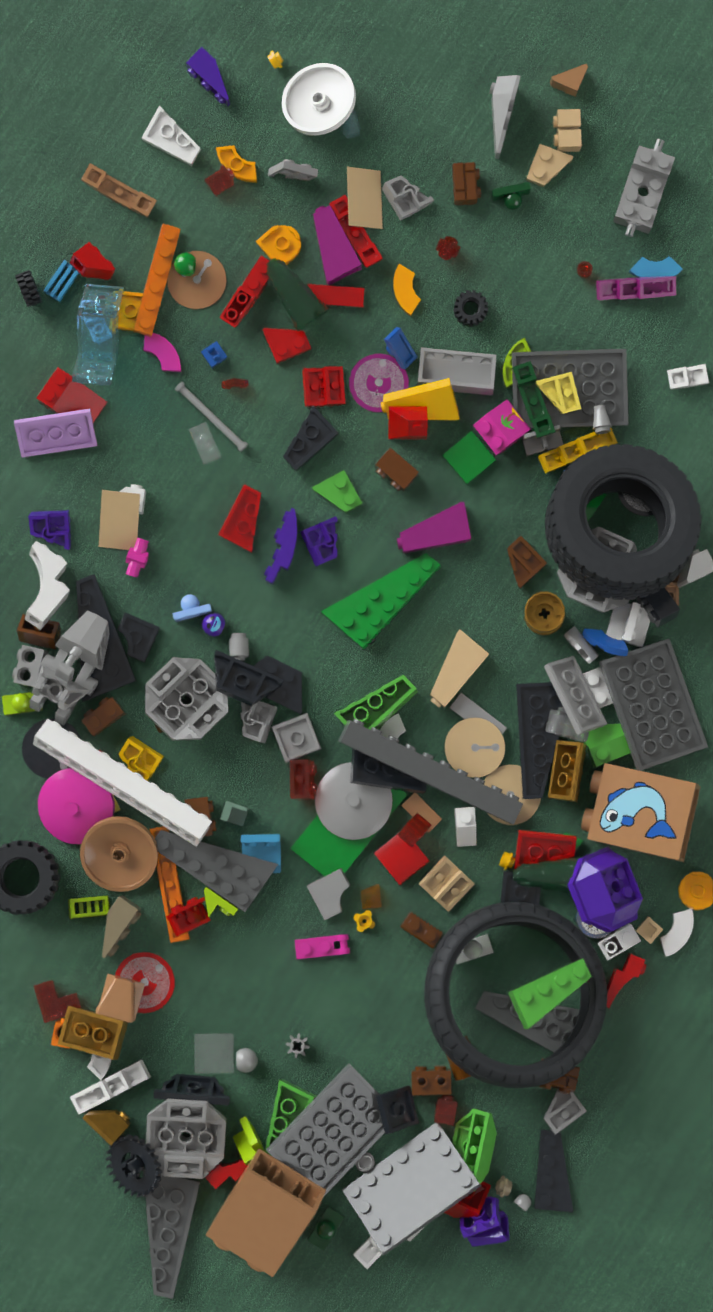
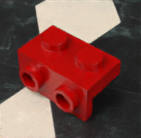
(188, 917)

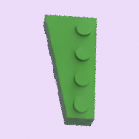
(379, 705)
(543, 994)

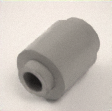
(239, 646)

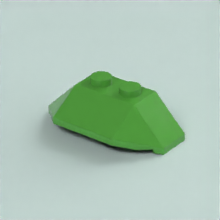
(475, 1141)

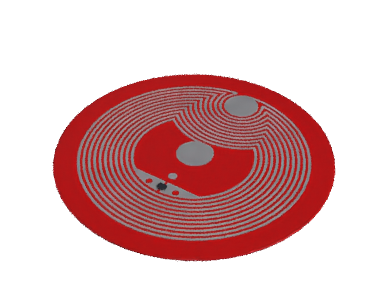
(155, 974)

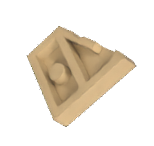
(547, 164)

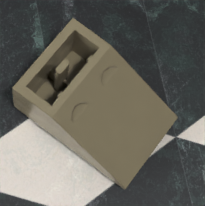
(118, 920)

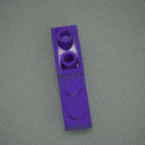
(286, 539)

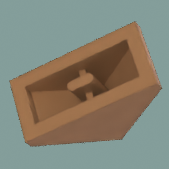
(569, 80)

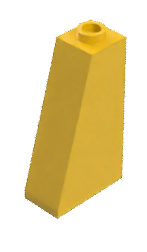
(436, 395)

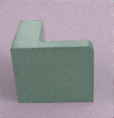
(234, 813)

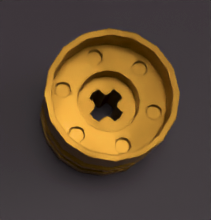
(551, 604)

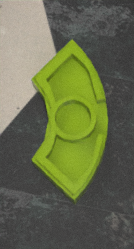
(520, 346)

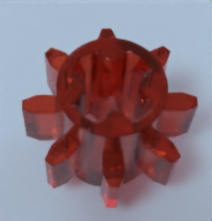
(448, 248)

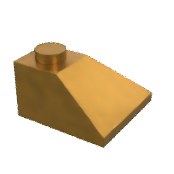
(108, 1123)

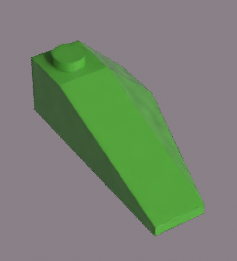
(606, 744)

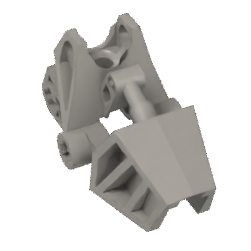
(83, 640)

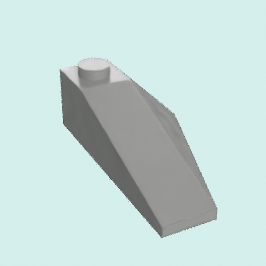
(502, 101)

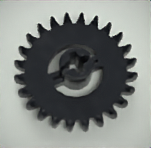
(128, 1171)

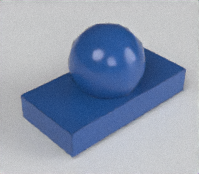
(400, 348)

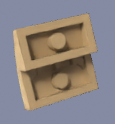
(446, 883)

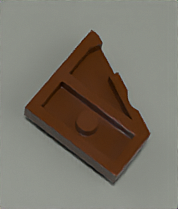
(524, 561)

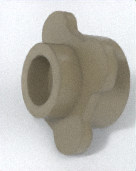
(503, 1186)

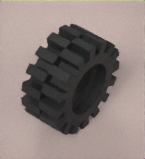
(28, 288)
(470, 297)

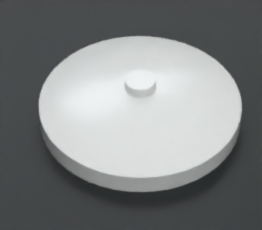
(318, 99)

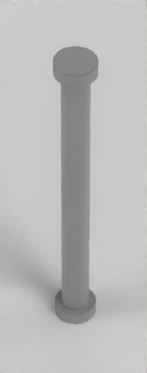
(213, 418)

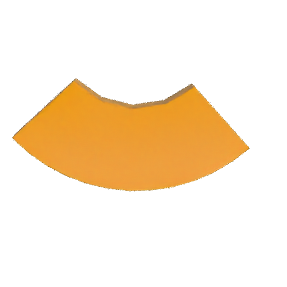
(241, 168)
(404, 289)

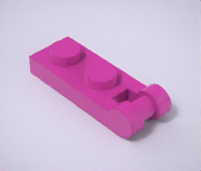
(321, 946)

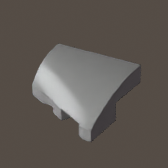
(405, 197)
(580, 644)
(257, 720)

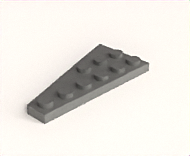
(223, 870)

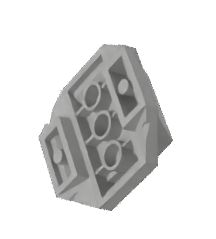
(583, 596)
(180, 679)
(186, 1155)

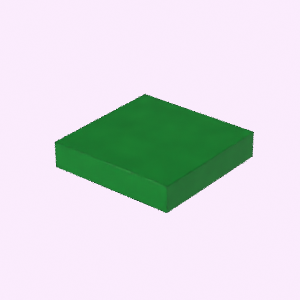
(469, 457)

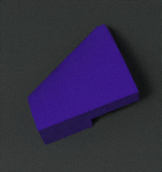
(52, 526)
(321, 541)

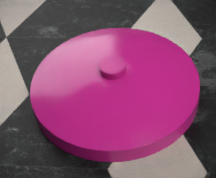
(72, 805)

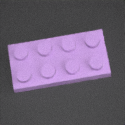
(55, 433)

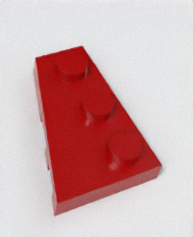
(242, 518)
(541, 847)

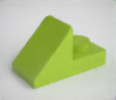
(213, 900)

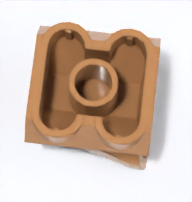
(120, 998)

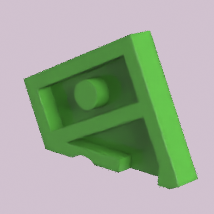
(339, 492)

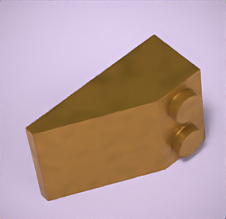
(92, 1033)

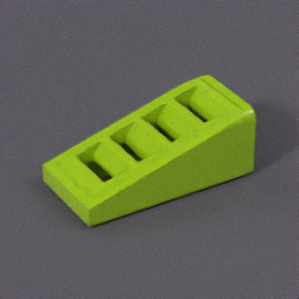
(71, 906)

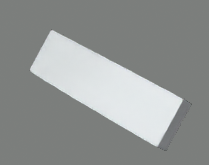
(110, 1087)

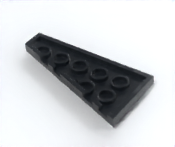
(116, 666)
(535, 744)

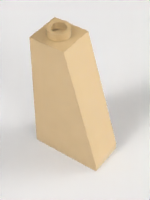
(458, 667)

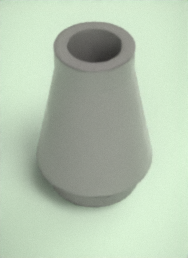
(601, 420)

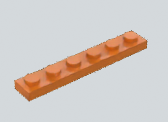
(156, 280)

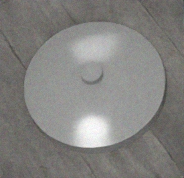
(351, 808)

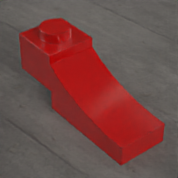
(632, 968)
(223, 1171)

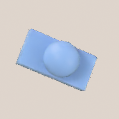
(191, 608)

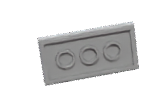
(575, 695)

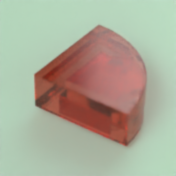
(234, 382)

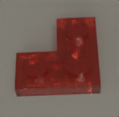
(52, 1006)

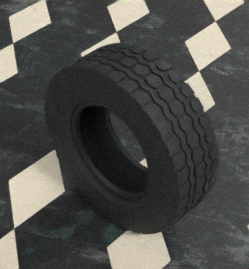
(629, 472)

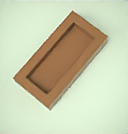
(417, 804)

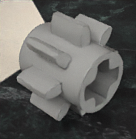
(297, 1039)

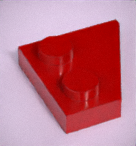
(286, 343)

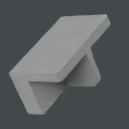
(534, 446)

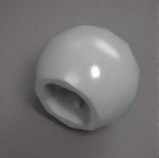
(246, 1060)

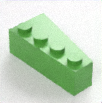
(288, 1105)

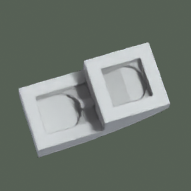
(688, 377)

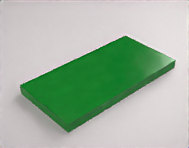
(330, 852)

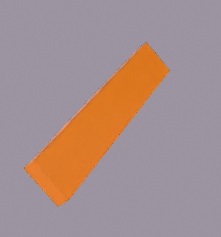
(169, 886)

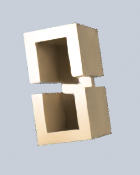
(568, 132)

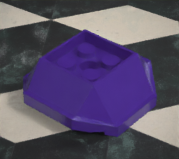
(605, 890)

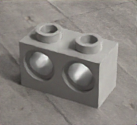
(24, 665)

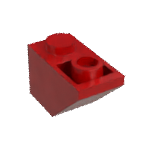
(92, 263)

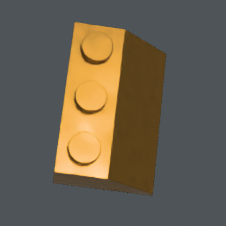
(567, 770)

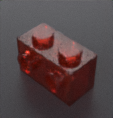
(302, 779)

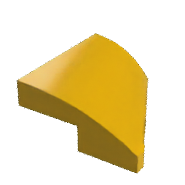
(140, 757)

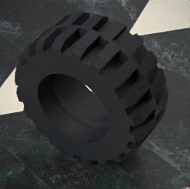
(48, 877)

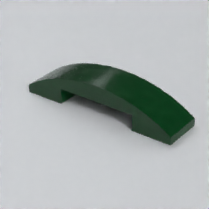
(533, 400)

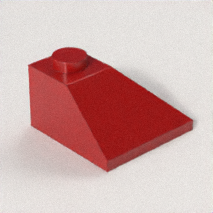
(408, 422)
(471, 1204)

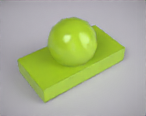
(17, 703)

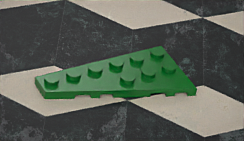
(374, 606)

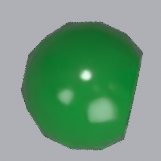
(185, 264)

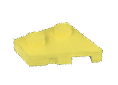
(561, 392)

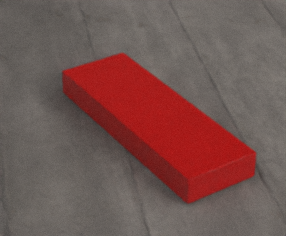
(339, 295)

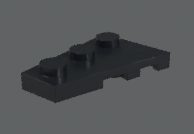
(311, 438)

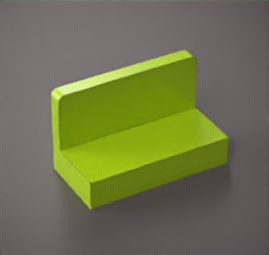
(247, 1141)

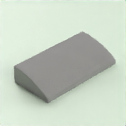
(467, 370)

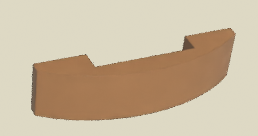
(118, 191)

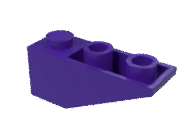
(206, 70)

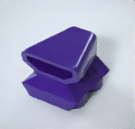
(488, 1226)

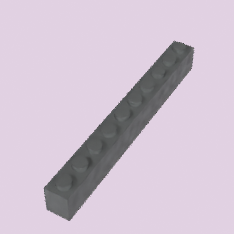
(430, 772)

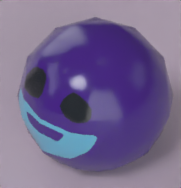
(213, 624)

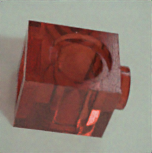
(414, 829)
(445, 1110)

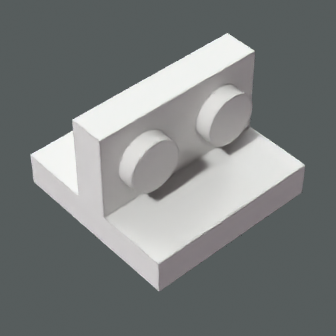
(629, 624)

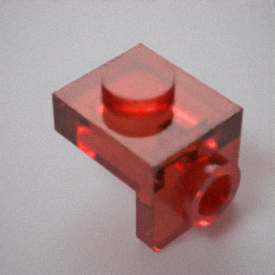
(220, 180)

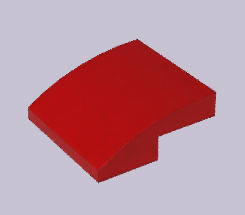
(323, 386)
(401, 859)

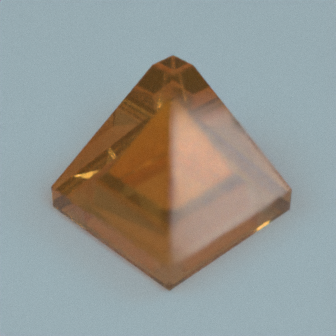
(371, 897)

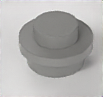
(365, 1163)

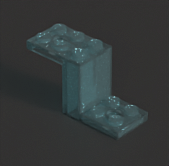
(98, 334)

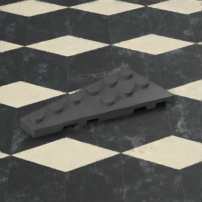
(548, 1032)
(169, 1221)

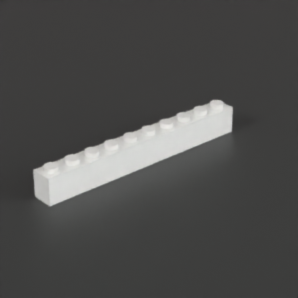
(122, 782)

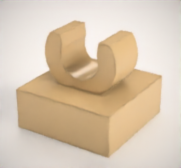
(649, 930)

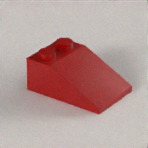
(66, 396)

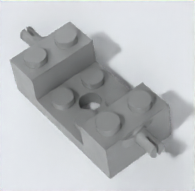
(648, 171)

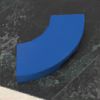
(604, 642)

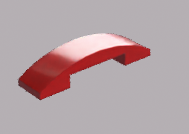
(356, 235)

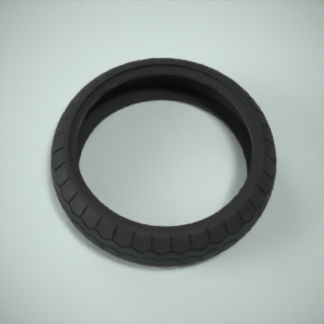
(441, 1019)

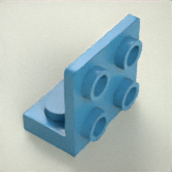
(263, 847)

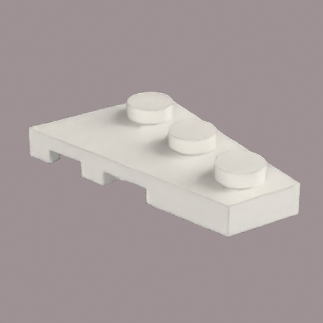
(170, 138)

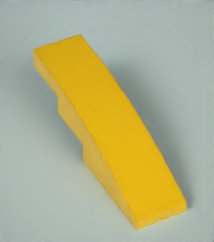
(571, 451)

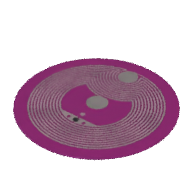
(375, 377)

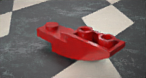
(246, 294)

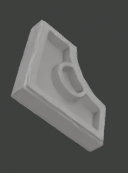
(328, 892)

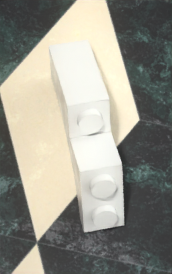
(52, 592)

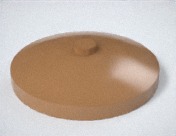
(119, 854)

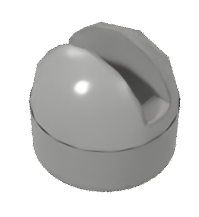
(523, 1201)

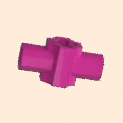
(137, 557)

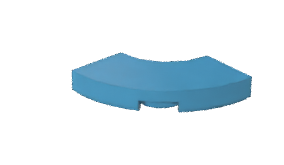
(648, 268)

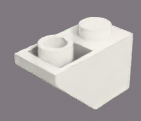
(619, 941)

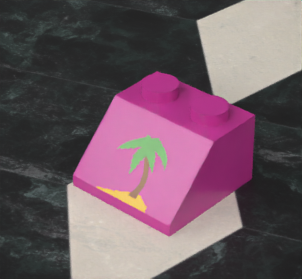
(502, 427)

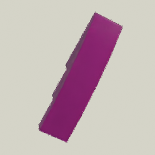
(636, 288)

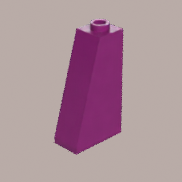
(335, 249)
(437, 531)

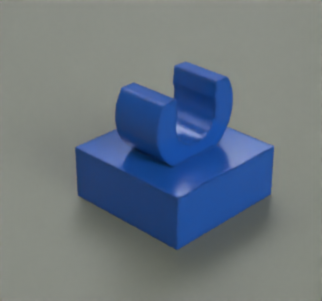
(214, 354)

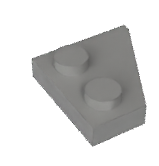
(293, 170)
(563, 1111)

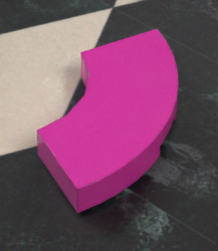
(163, 351)

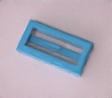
(53, 280)

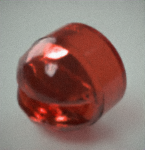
(583, 268)

